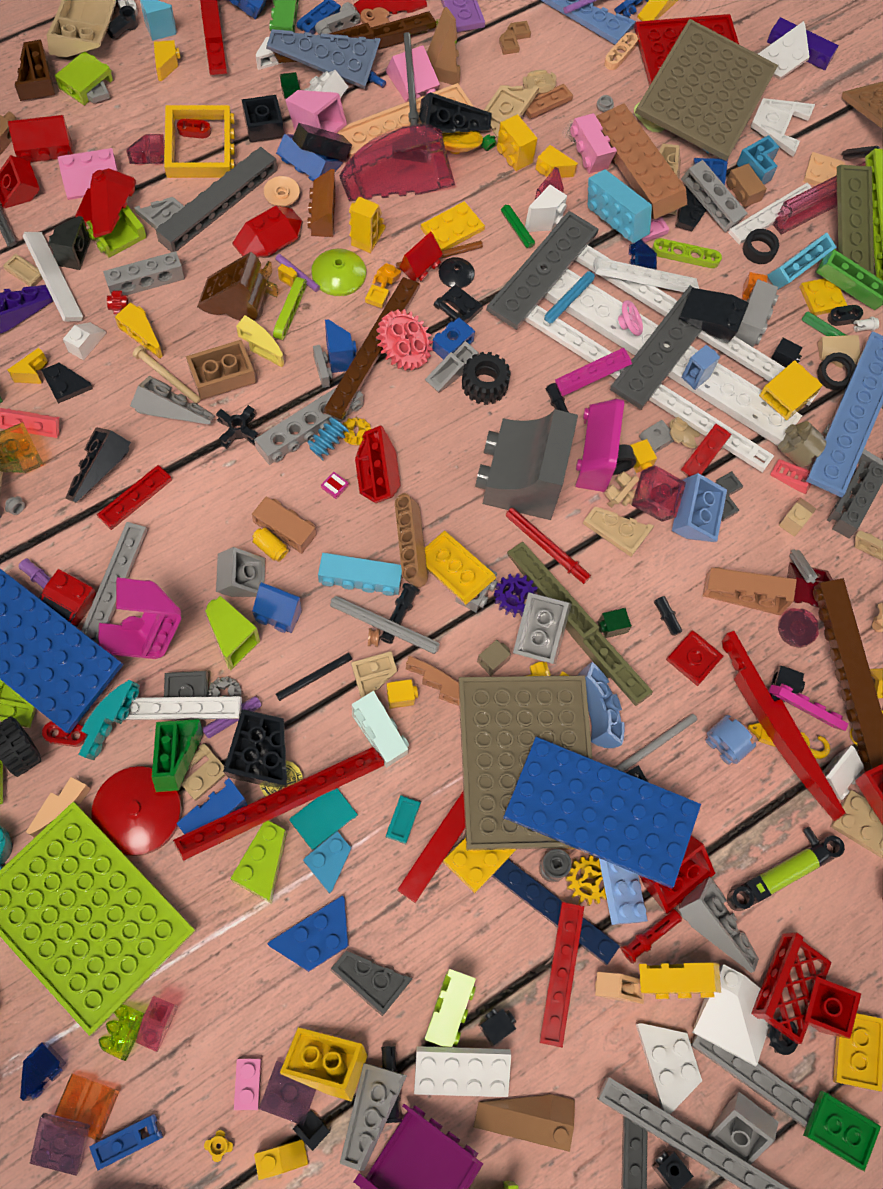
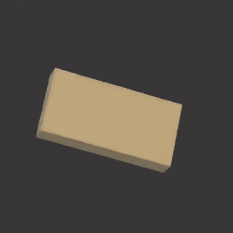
(23, 270)

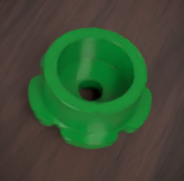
(488, 142)

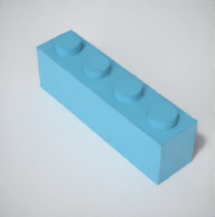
(802, 261)
(360, 574)

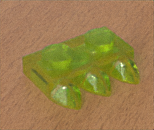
(122, 1031)

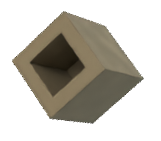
(494, 657)

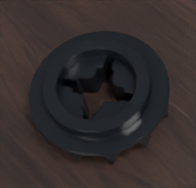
(783, 1046)

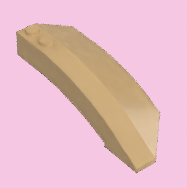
(79, 26)

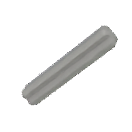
(803, 566)

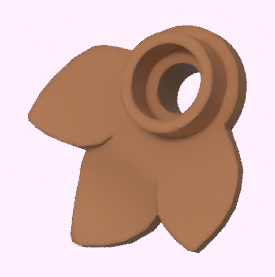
(376, 16)

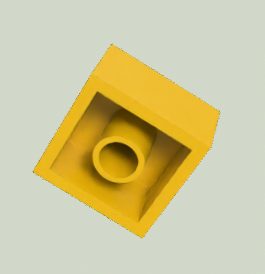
(516, 142)

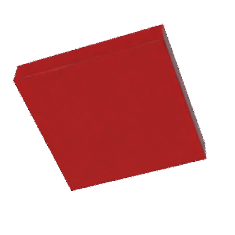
(694, 657)

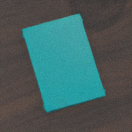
(323, 818)

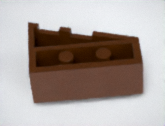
(34, 72)

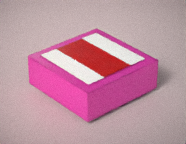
(334, 485)

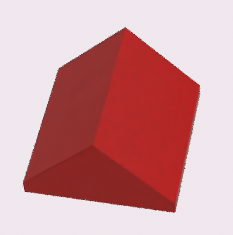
(832, 1008)

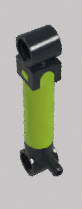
(787, 871)

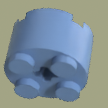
(730, 739)

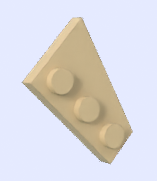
(619, 531)

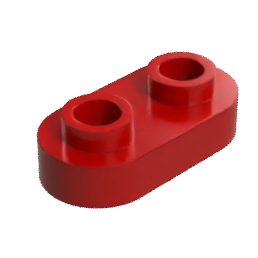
(63, 738)

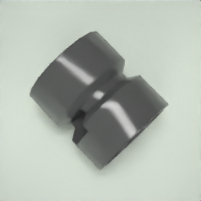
(555, 865)

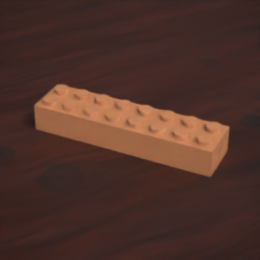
(642, 162)

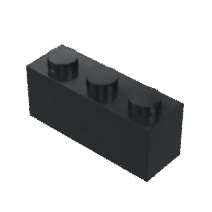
(321, 142)

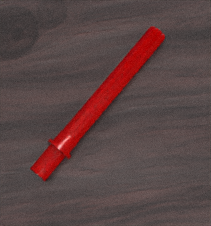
(550, 547)

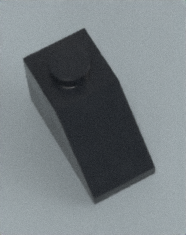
(788, 677)

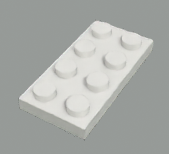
(462, 1071)

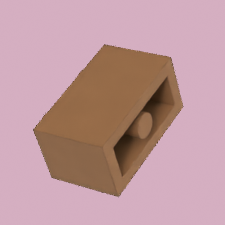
(746, 185)

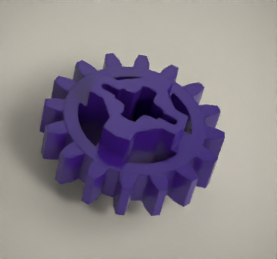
(511, 602)

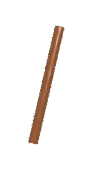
(456, 250)

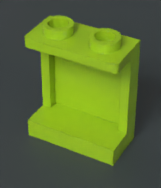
(82, 76)
(124, 235)

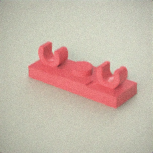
(34, 423)

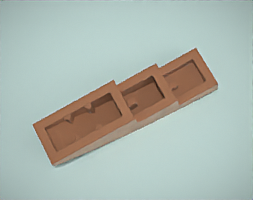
(436, 679)

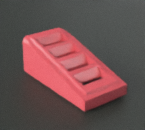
(797, 484)

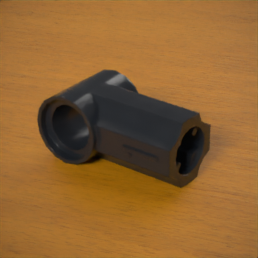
(125, 21)

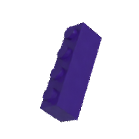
(820, 49)

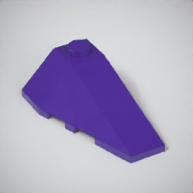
(19, 305)

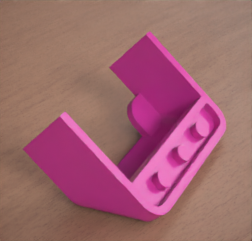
(600, 444)
(146, 635)

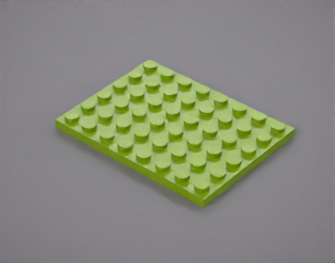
(85, 918)

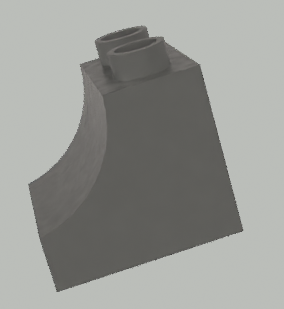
(528, 463)

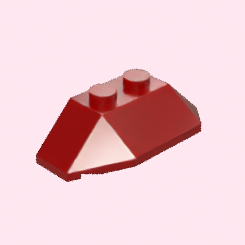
(268, 232)
(377, 466)

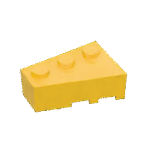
(365, 224)
(680, 979)

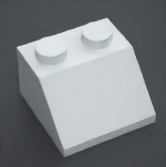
(546, 210)
(843, 771)

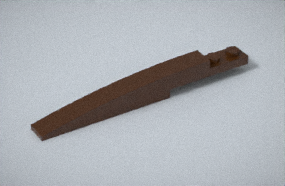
(390, 33)

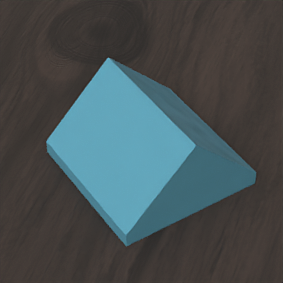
(158, 19)

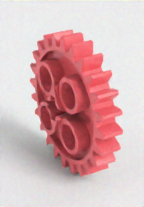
(404, 339)

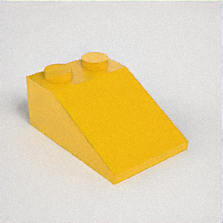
(325, 1063)

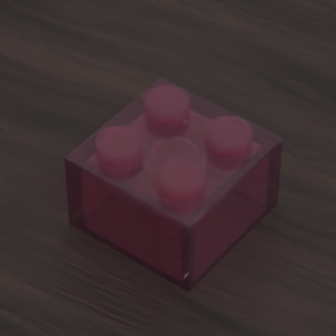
(658, 493)

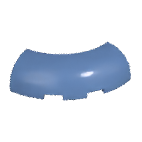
(603, 709)

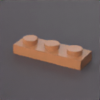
(548, 101)

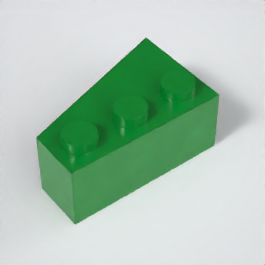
(173, 752)

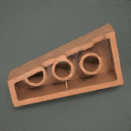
(750, 590)

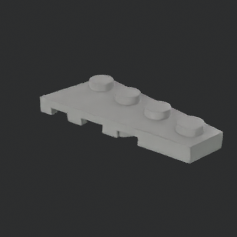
(372, 1105)

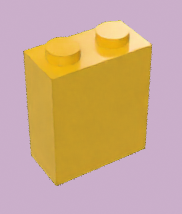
(790, 390)

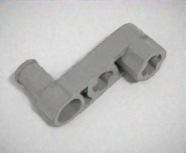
(344, 19)

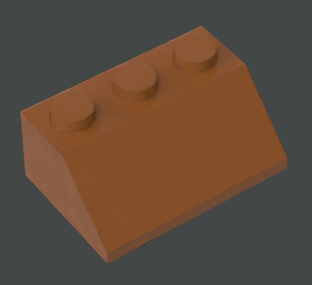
(322, 205)

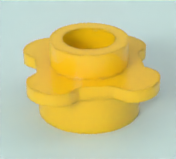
(216, 1153)

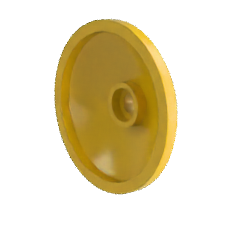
(462, 141)

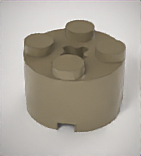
(802, 443)

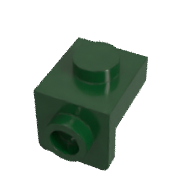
(289, 84)

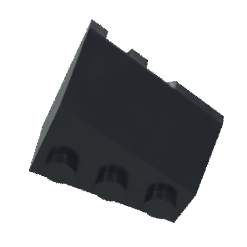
(258, 750)

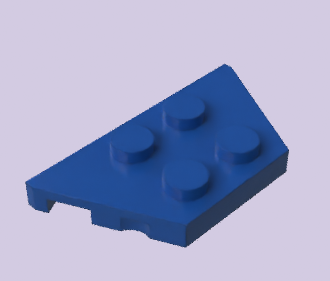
(315, 937)

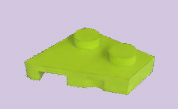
(15, 706)

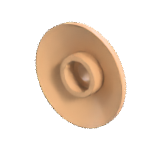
(281, 191)

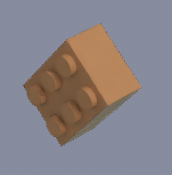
(221, 369)

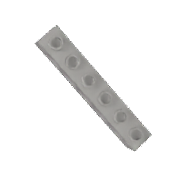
(298, 422)

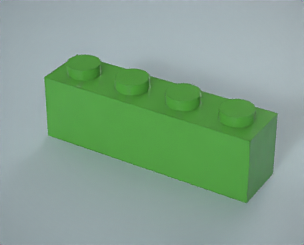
(284, 15)
(852, 279)

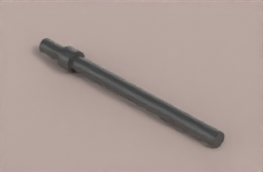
(413, 114)

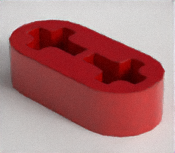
(193, 128)

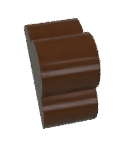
(235, 289)

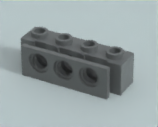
(861, 500)

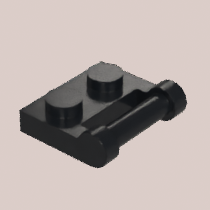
(461, 302)

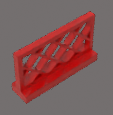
(779, 976)

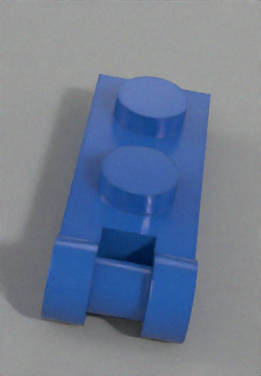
(323, 10)
(125, 1142)

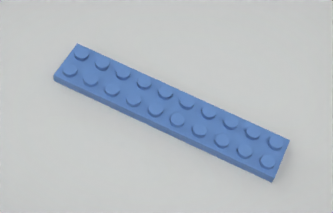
(852, 421)

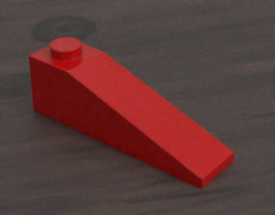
(391, 5)
(108, 197)

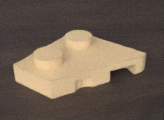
(373, 672)

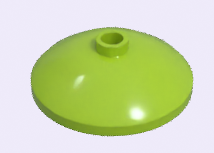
(342, 278)

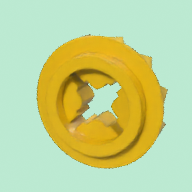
(362, 426)

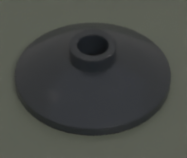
(460, 277)

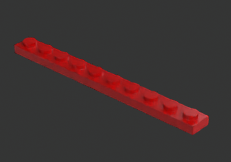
(277, 803)

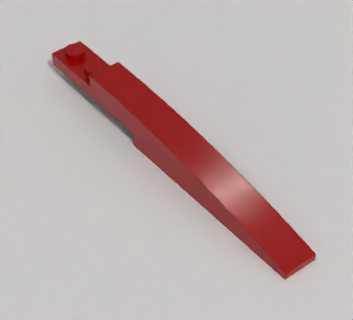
(213, 37)
(781, 727)
(434, 852)

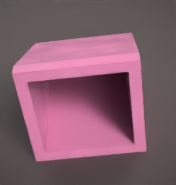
(424, 74)
(317, 110)

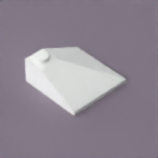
(729, 1020)

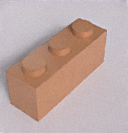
(284, 524)

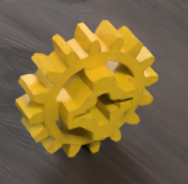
(592, 889)

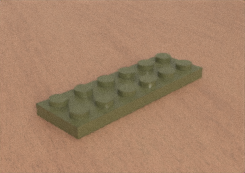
(855, 214)

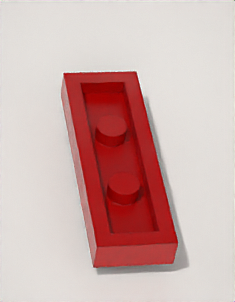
(706, 451)

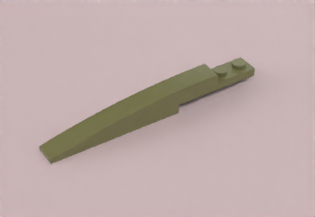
(582, 626)

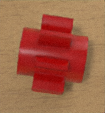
(117, 301)

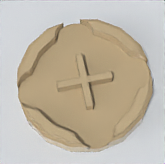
(541, 79)

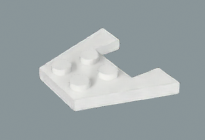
(774, 117)

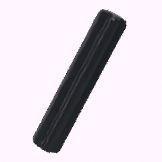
(856, 153)

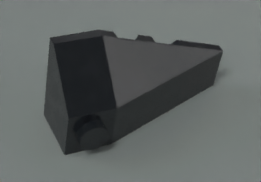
(453, 115)
(103, 453)

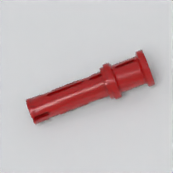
(643, 944)

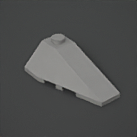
(158, 400)
(709, 916)

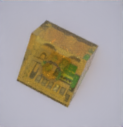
(18, 450)

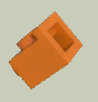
(750, 282)

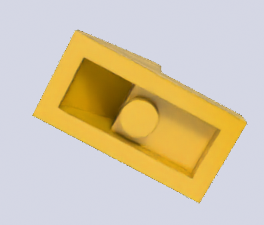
(26, 368)

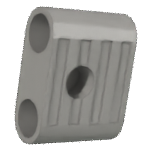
(657, 436)

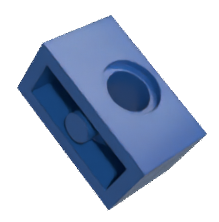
(454, 330)

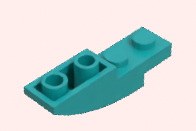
(112, 708)

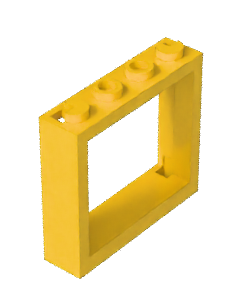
(198, 169)

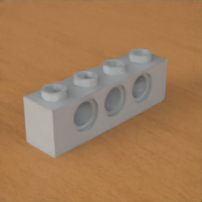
(714, 195)
(145, 274)

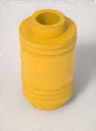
(270, 544)

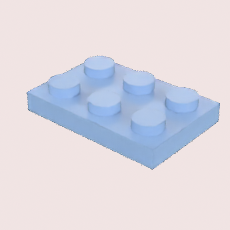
(623, 894)

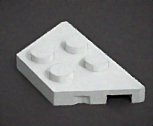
(788, 51)
(670, 1064)

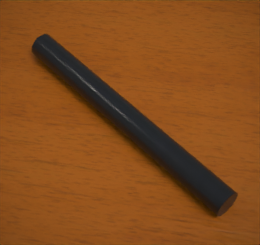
(313, 676)

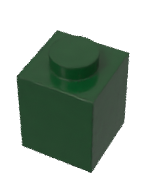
(614, 623)

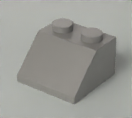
(239, 573)
(744, 1129)

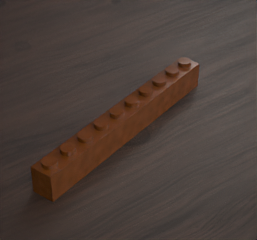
(852, 670)

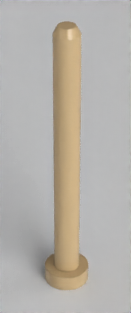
(139, 352)

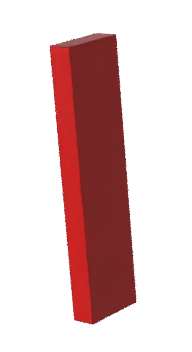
(134, 497)

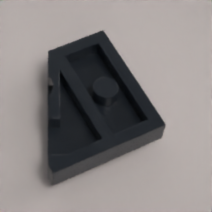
(64, 382)

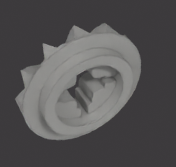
(223, 683)

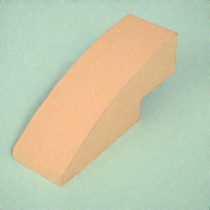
(72, 792)

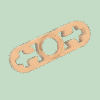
(612, 64)

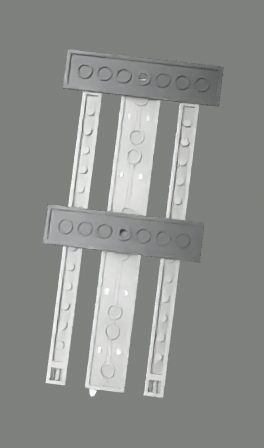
(658, 351)

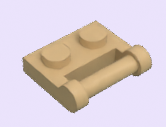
(206, 776)

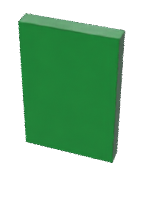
(842, 1131)

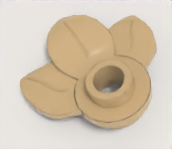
(683, 433)

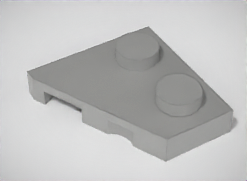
(159, 211)

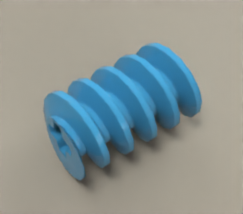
(327, 437)

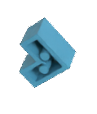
(761, 158)

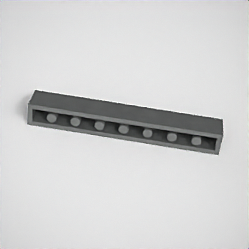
(216, 200)

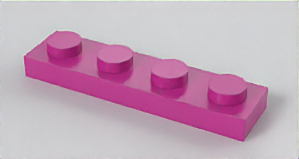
(593, 371)
(802, 702)

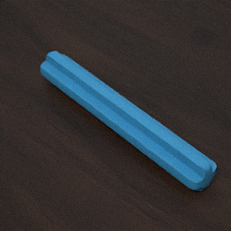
(569, 297)

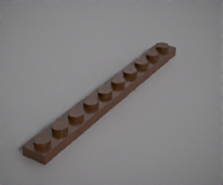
(368, 353)

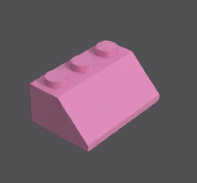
(78, 170)

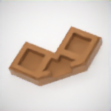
(515, 31)

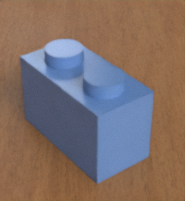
(700, 367)

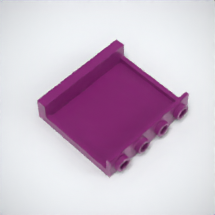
(422, 1158)

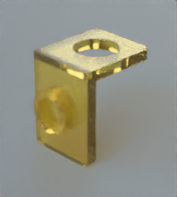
(266, 272)

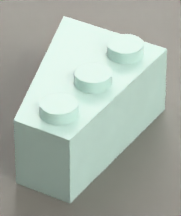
(379, 728)

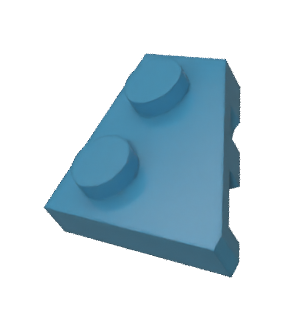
(328, 860)

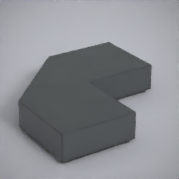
(732, 485)

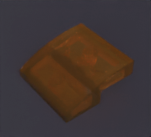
(87, 1103)

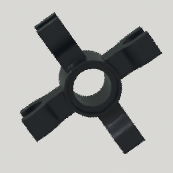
(237, 420)

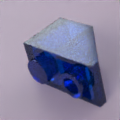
(642, 255)
(38, 1069)

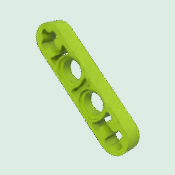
(686, 256)
(289, 308)

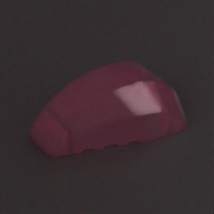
(399, 163)

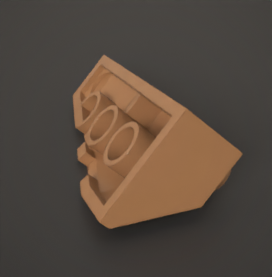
(443, 50)
(535, 1119)

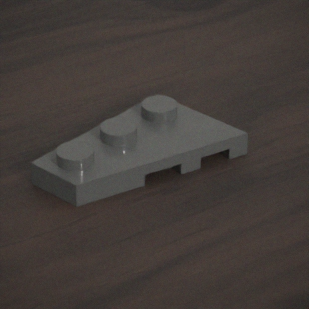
(370, 981)

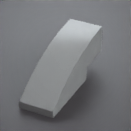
(451, 367)

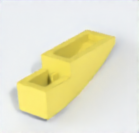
(260, 340)

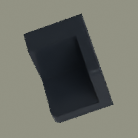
(313, 1130)

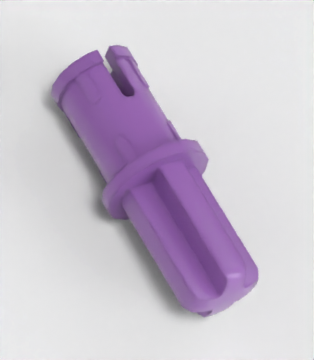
(36, 574)

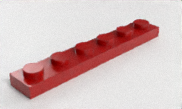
(561, 975)

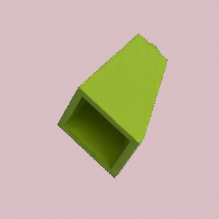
(232, 631)

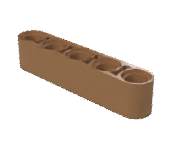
(411, 540)

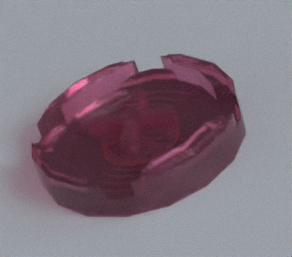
(798, 627)

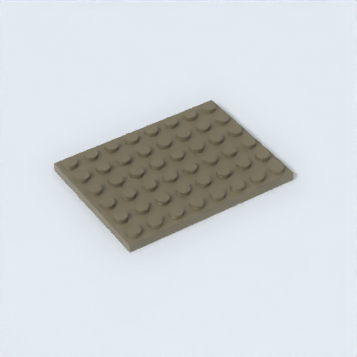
(706, 89)
(496, 736)

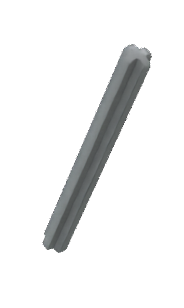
(385, 625)

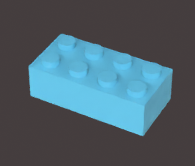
(619, 206)

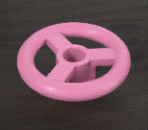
(631, 318)

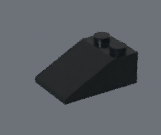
(714, 312)

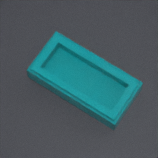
(403, 819)

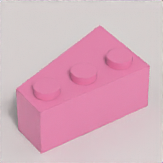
(592, 143)

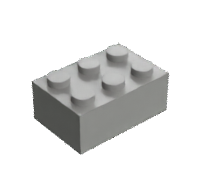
(760, 307)
(542, 628)

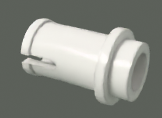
(866, 324)

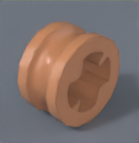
(373, 637)

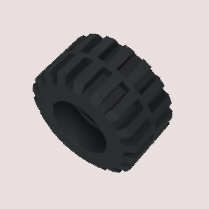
(485, 365)
(16, 748)

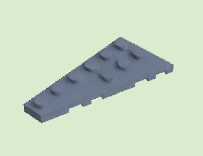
(328, 52)

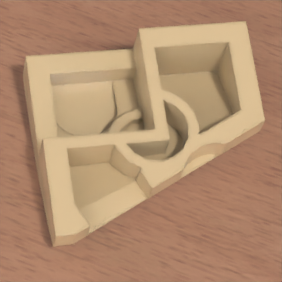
(844, 344)

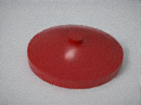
(134, 813)

